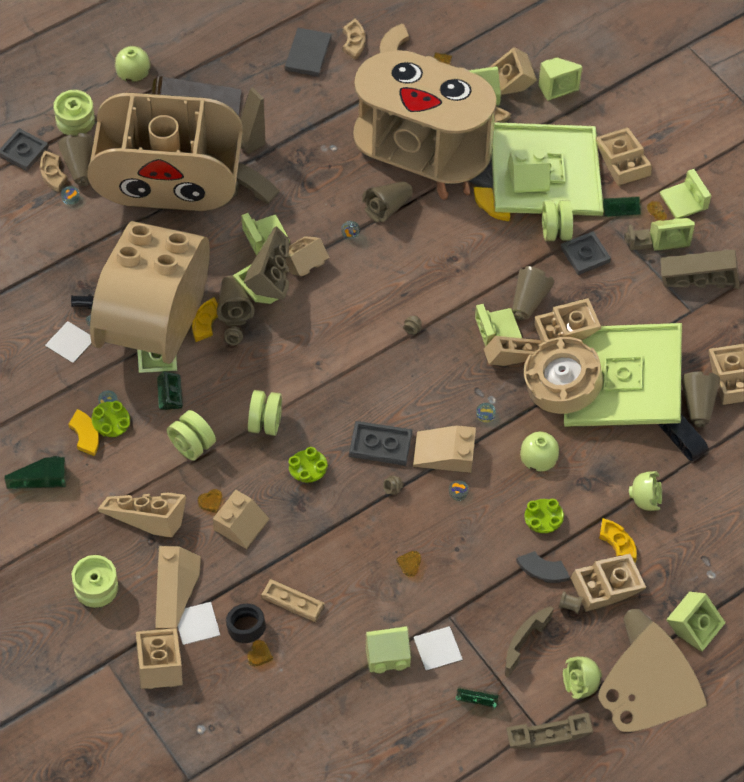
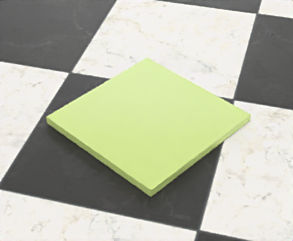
(572, 164)
(639, 376)

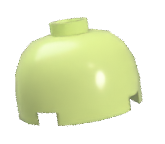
(132, 63)
(539, 451)
(646, 491)
(581, 677)

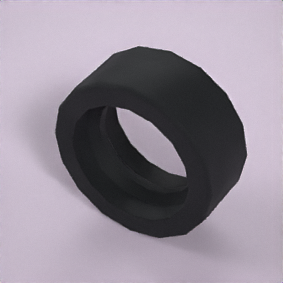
(251, 634)

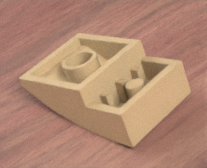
(624, 156)
(568, 320)
(729, 366)
(607, 581)

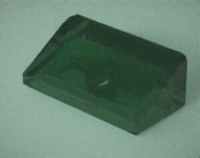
(621, 206)
(169, 391)
(477, 696)

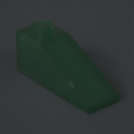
(44, 473)

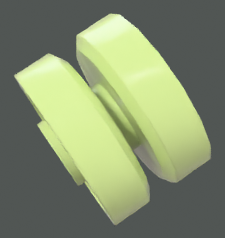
(74, 112)
(557, 220)
(265, 413)
(191, 435)
(95, 581)

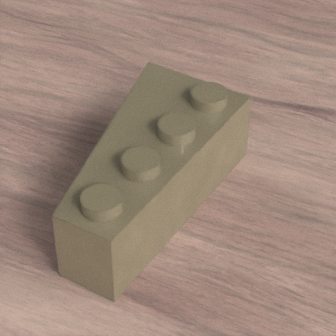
(701, 269)

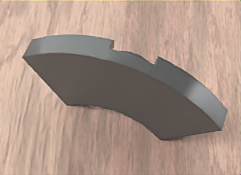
(545, 570)

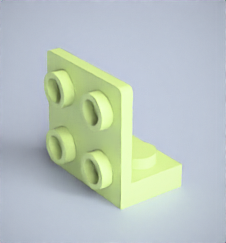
(687, 197)
(259, 231)
(496, 324)

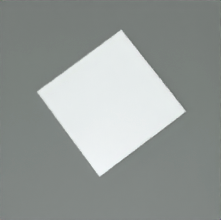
(69, 341)
(198, 623)
(437, 648)

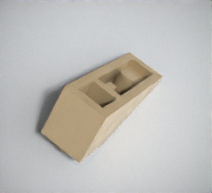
(510, 350)

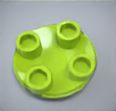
(110, 419)
(308, 465)
(544, 515)

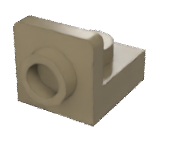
(638, 239)

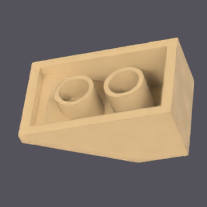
(445, 448)
(159, 658)

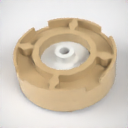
(563, 375)

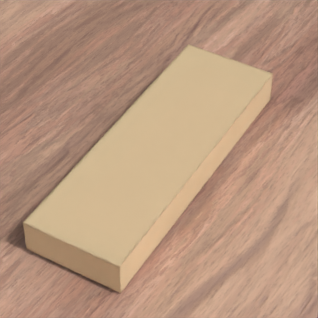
(292, 600)

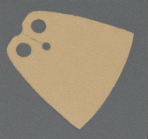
(657, 677)

